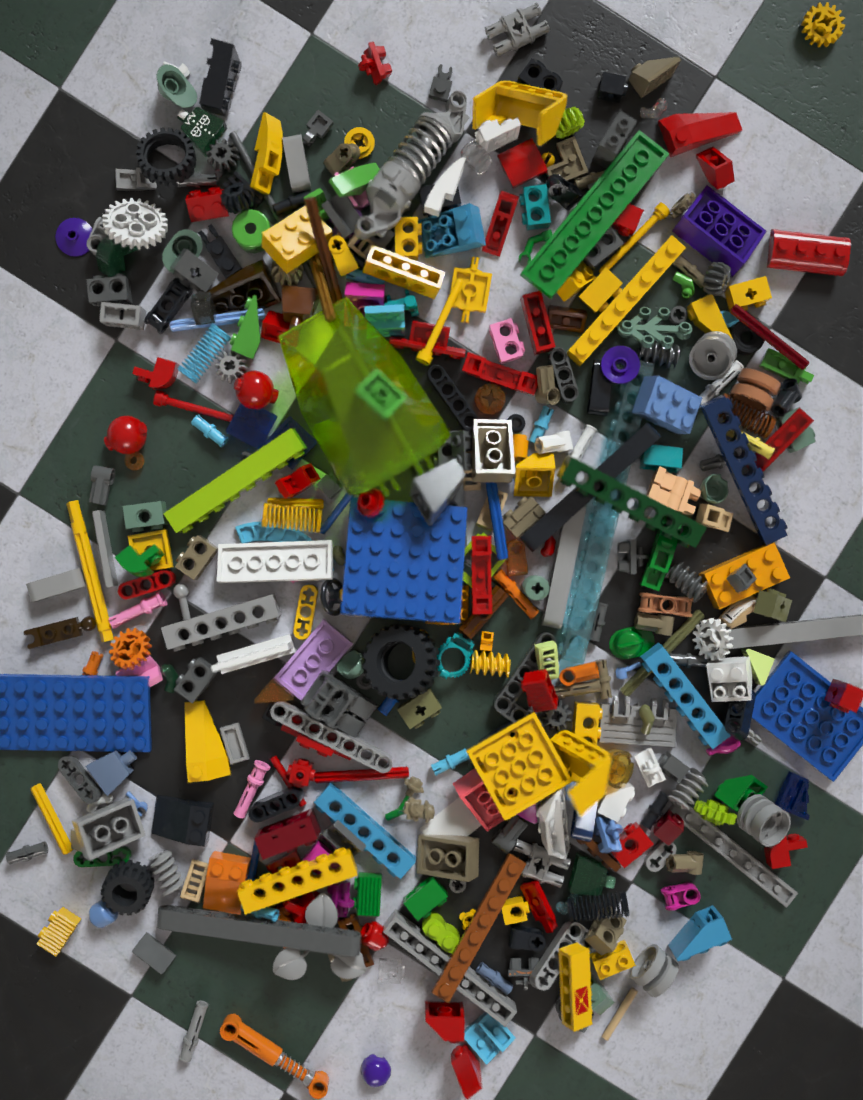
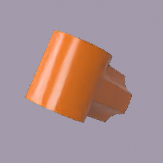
(581, 673)

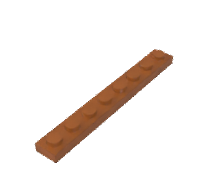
(478, 927)

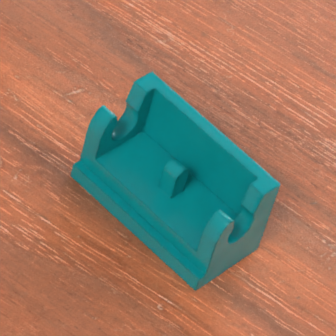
(663, 456)

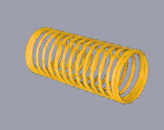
(265, 517)

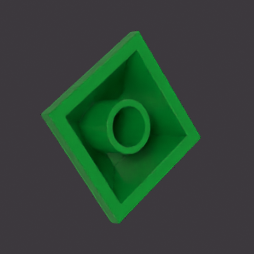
(738, 790)

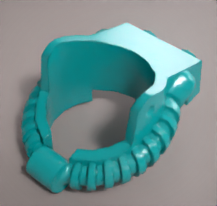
(464, 645)

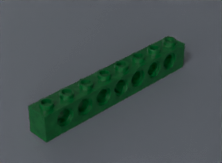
(692, 530)

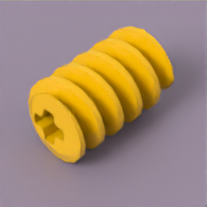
(490, 663)

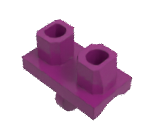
(341, 897)

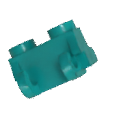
(408, 301)

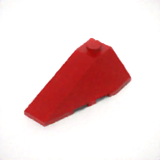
(694, 130)

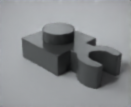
(441, 86)

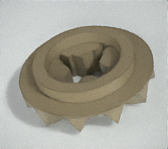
(682, 205)

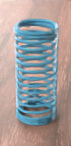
(217, 330)

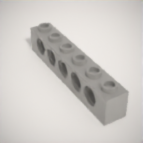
(173, 636)

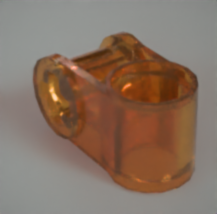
(516, 562)

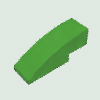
(354, 180)

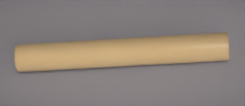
(619, 1014)

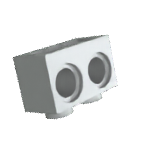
(122, 315)

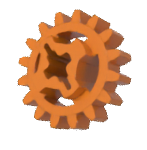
(130, 648)

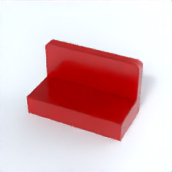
(273, 326)

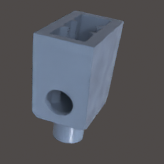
(112, 769)

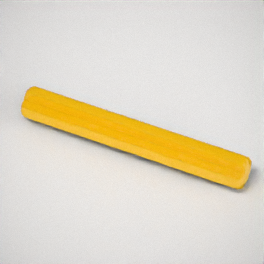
(51, 818)

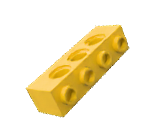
(403, 272)
(582, 711)

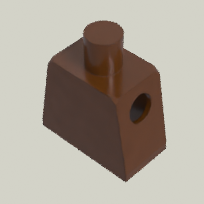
(298, 304)

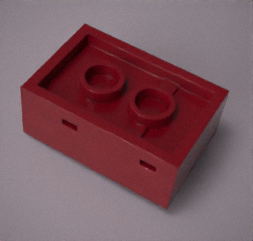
(288, 834)

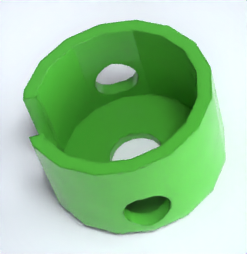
(250, 242)

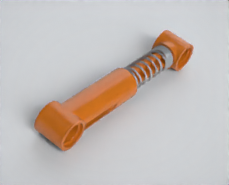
(273, 1054)

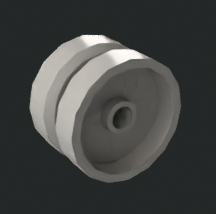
(713, 355)
(654, 970)

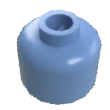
(101, 915)

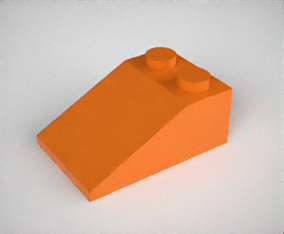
(223, 880)

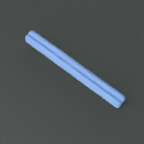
(221, 319)

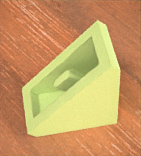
(760, 665)

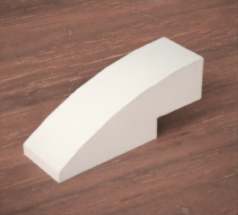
(444, 188)

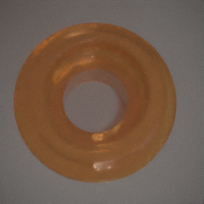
(138, 465)

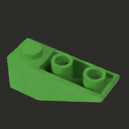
(248, 337)

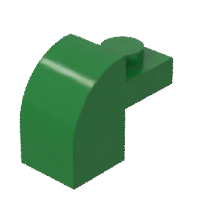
(139, 564)

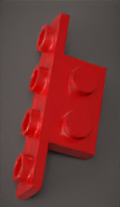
(419, 337)
(307, 742)

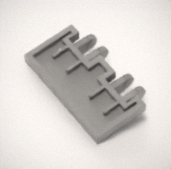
(626, 726)

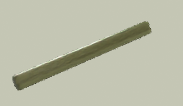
(669, 646)

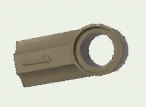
(546, 389)
(657, 623)
(690, 862)

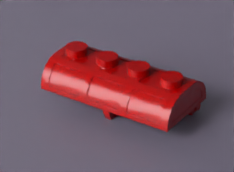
(808, 252)

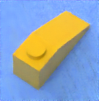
(707, 315)

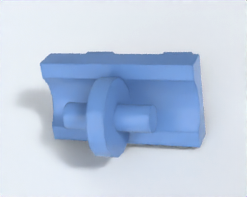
(609, 835)

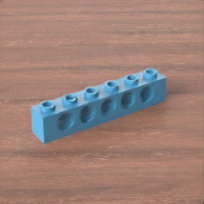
(716, 732)
(397, 867)

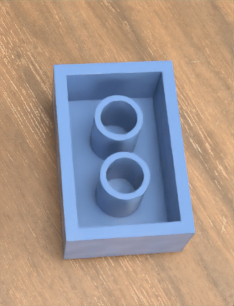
(667, 404)

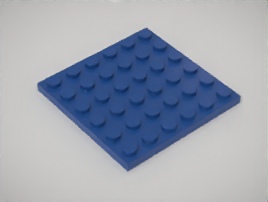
(403, 565)

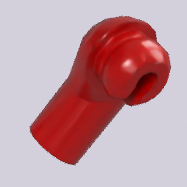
(549, 547)

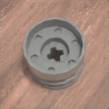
(763, 820)

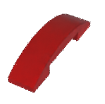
(499, 374)
(481, 574)

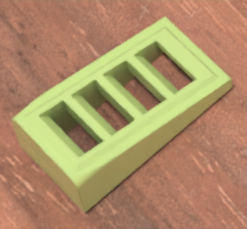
(543, 647)

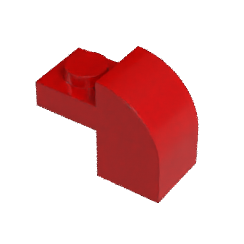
(162, 377)
(298, 481)
(778, 855)
(298, 906)

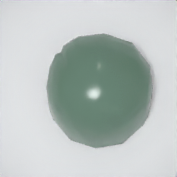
(714, 489)
(351, 665)

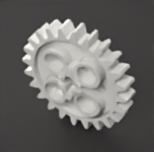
(135, 223)

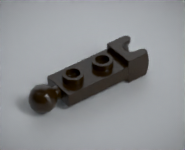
(60, 631)

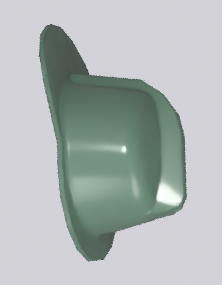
(175, 86)
(181, 240)

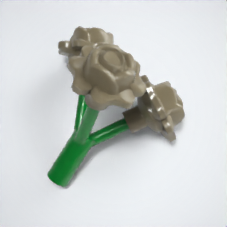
(413, 807)

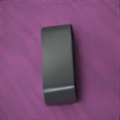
(564, 365)

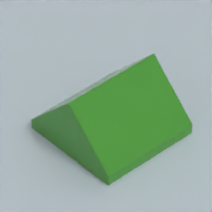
(380, 394)

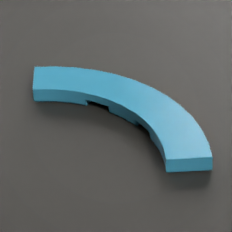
(255, 532)

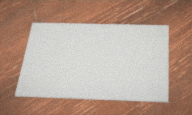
(452, 820)

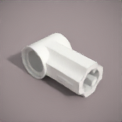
(557, 442)

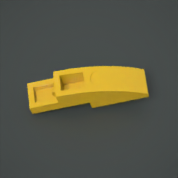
(269, 157)

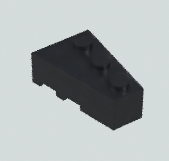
(220, 78)

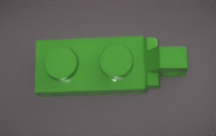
(783, 367)

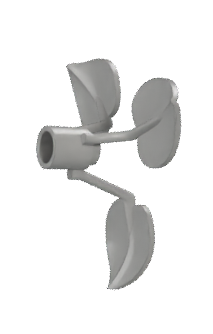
(290, 962)

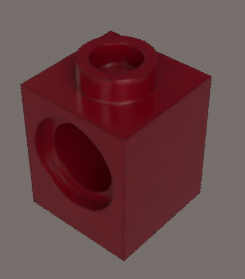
(669, 827)

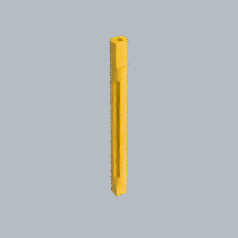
(90, 571)

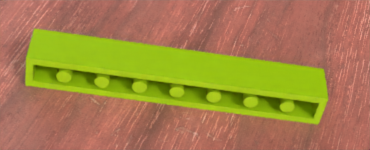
(236, 480)

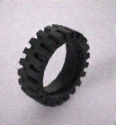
(166, 138)

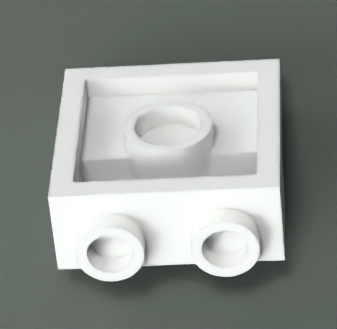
(494, 136)

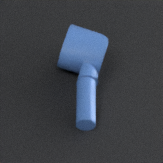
(621, 672)
(138, 804)

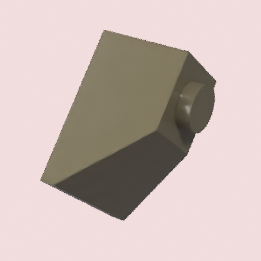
(652, 74)

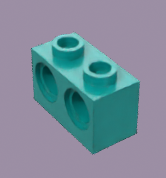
(539, 207)

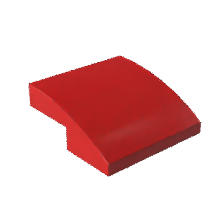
(522, 163)

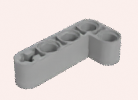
(552, 952)

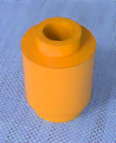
(520, 447)

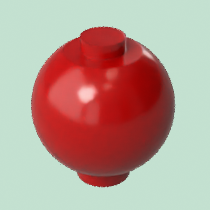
(255, 390)
(126, 435)

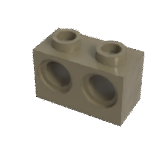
(200, 560)
(605, 933)

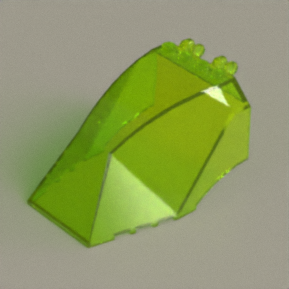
(326, 368)

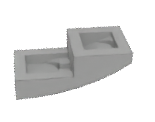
(132, 180)

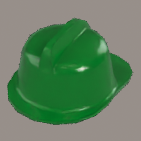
(631, 642)

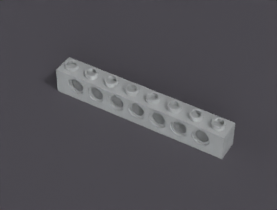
(433, 956)

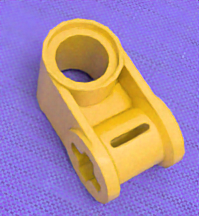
(343, 258)

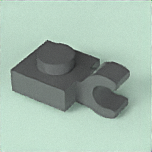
(317, 126)

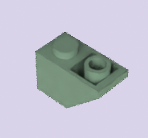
(600, 998)

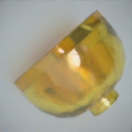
(620, 769)

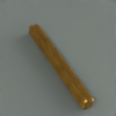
(322, 288)

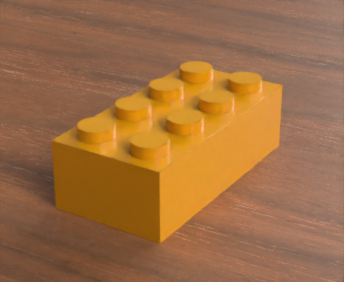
(762, 561)

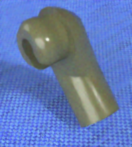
(647, 717)

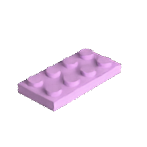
(317, 653)

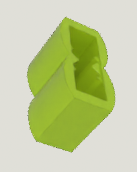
(444, 933)

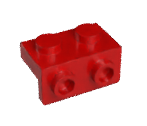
(205, 205)

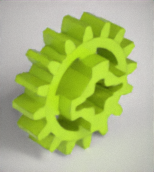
(715, 812)

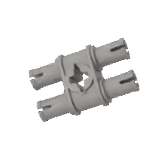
(515, 38)
(541, 871)

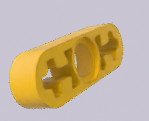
(302, 596)

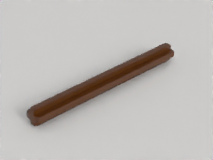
(323, 249)

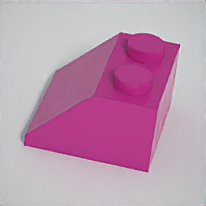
(365, 294)

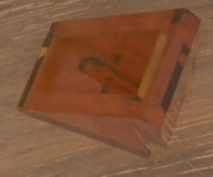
(274, 692)

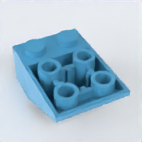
(453, 231)
(700, 934)

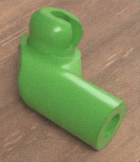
(686, 284)

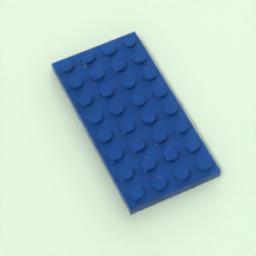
(75, 713)

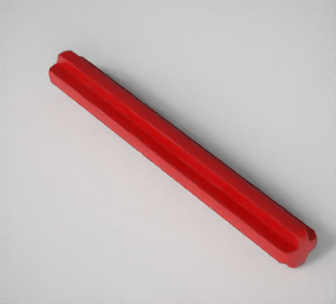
(360, 775)

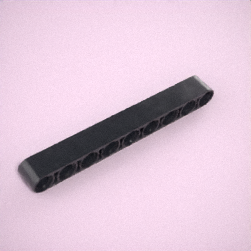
(576, 501)

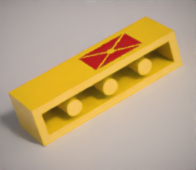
(575, 986)

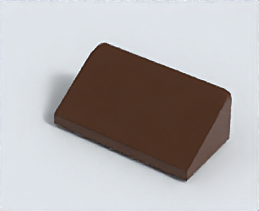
(567, 318)

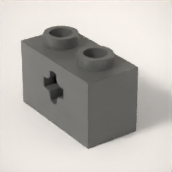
(205, 274)

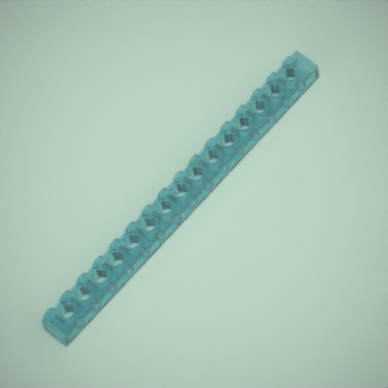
(578, 652)

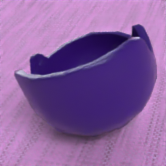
(375, 1070)

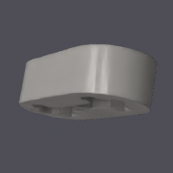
(659, 854)

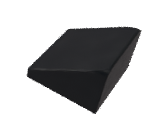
(267, 714)

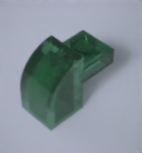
(111, 256)

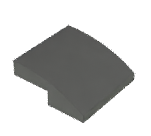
(339, 836)

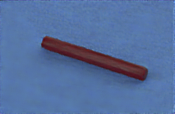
(769, 337)

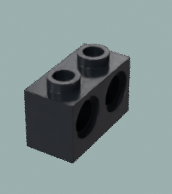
(544, 76)

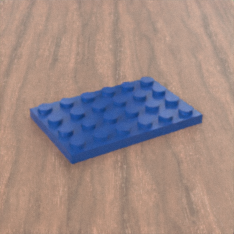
(795, 712)

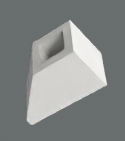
(615, 800)

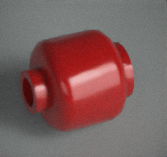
(373, 936)

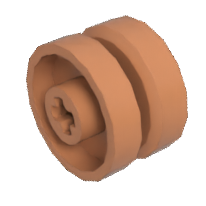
(755, 389)

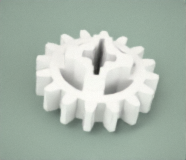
(712, 639)

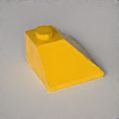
(535, 476)

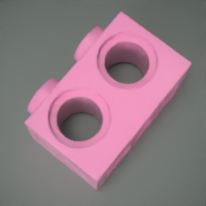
(501, 342)

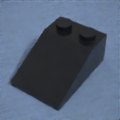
(183, 820)

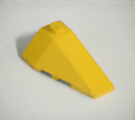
(204, 749)

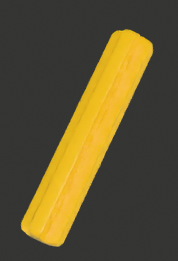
(299, 502)

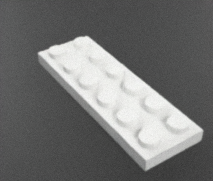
(275, 561)

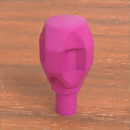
(725, 747)

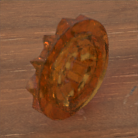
(482, 403)

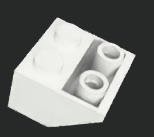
(730, 679)

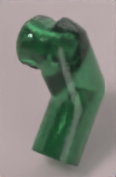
(171, 677)

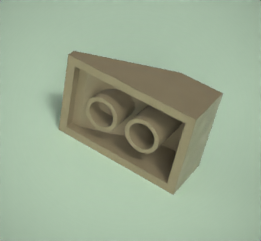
(492, 451)
(448, 856)

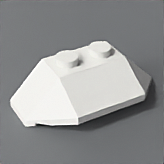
(554, 824)

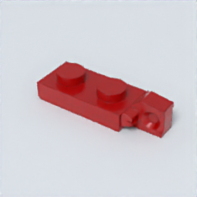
(539, 905)

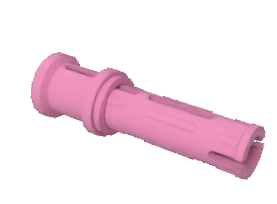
(146, 606)
(254, 781)

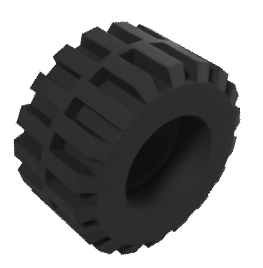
(123, 900)

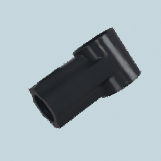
(789, 394)

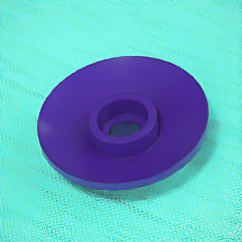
(73, 246)
(624, 356)

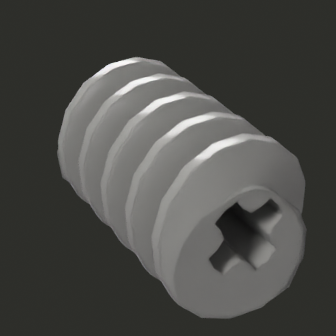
(688, 789)
(167, 872)

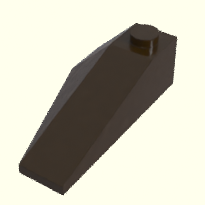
(249, 281)

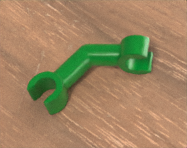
(544, 236)

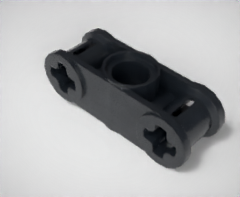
(170, 295)

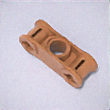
(677, 605)

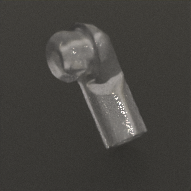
(656, 111)

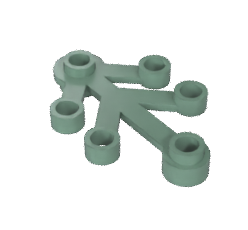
(631, 328)

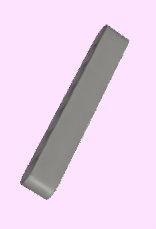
(563, 571)
(338, 744)

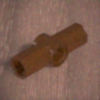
(475, 621)

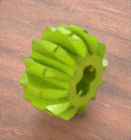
(570, 123)

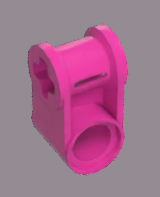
(679, 896)

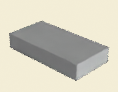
(234, 743)

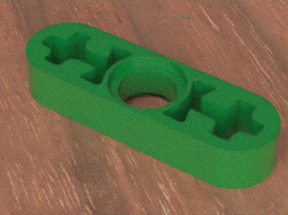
(97, 863)

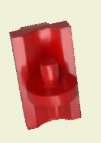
(372, 63)

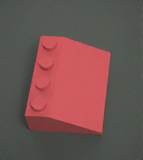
(477, 799)

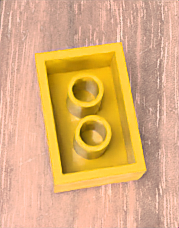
(292, 240)

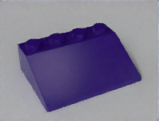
(719, 230)

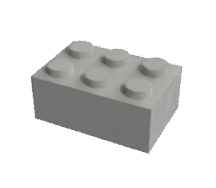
(108, 828)

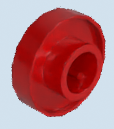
(370, 502)

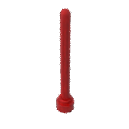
(162, 399)

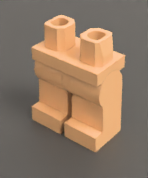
(673, 491)

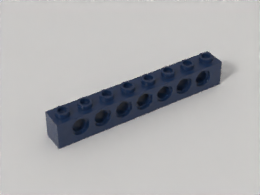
(777, 528)

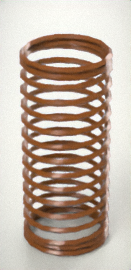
(769, 421)

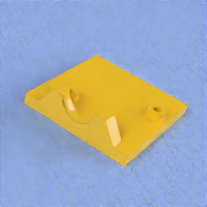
(519, 764)

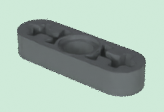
(87, 779)

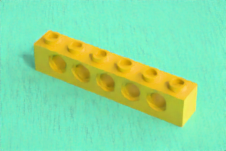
(253, 901)

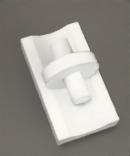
(649, 767)

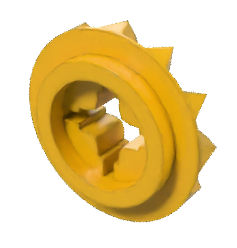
(357, 134)

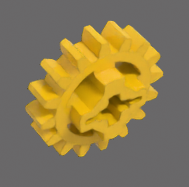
(821, 28)

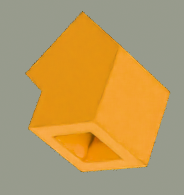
(486, 641)

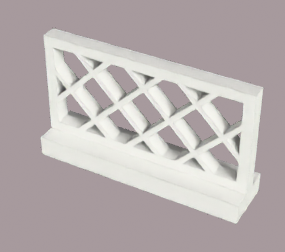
(254, 654)

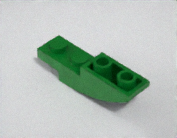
(659, 560)

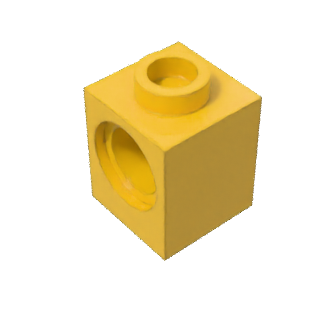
(511, 918)

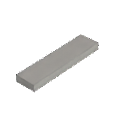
(105, 548)

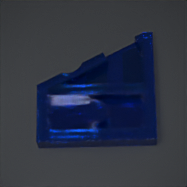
(794, 795)

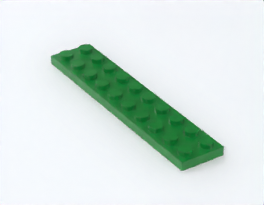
(594, 214)

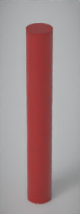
(283, 774)

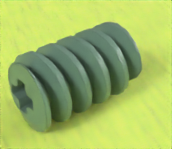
(537, 594)

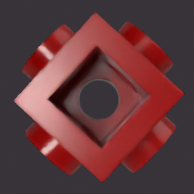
(304, 766)

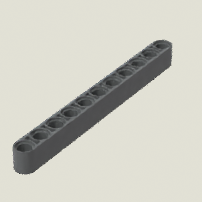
(259, 931)

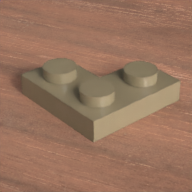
(572, 162)

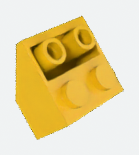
(576, 282)

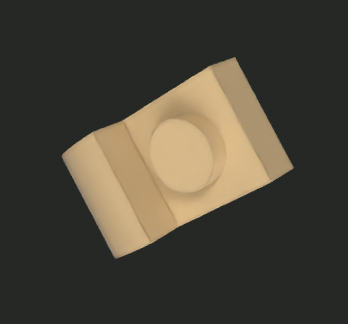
(714, 517)

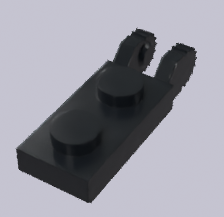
(221, 253)

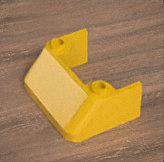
(530, 104)
(587, 762)

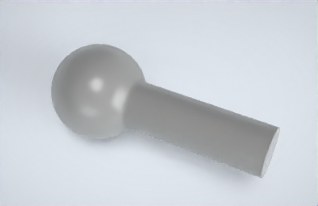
(181, 591)

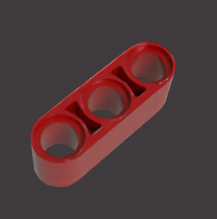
(138, 587)

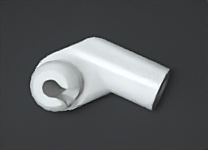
(104, 799)

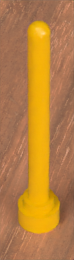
(660, 212)
(425, 355)

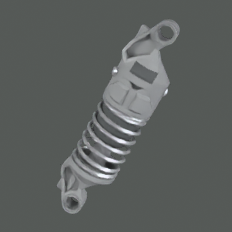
(409, 167)

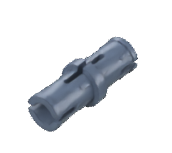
(494, 978)

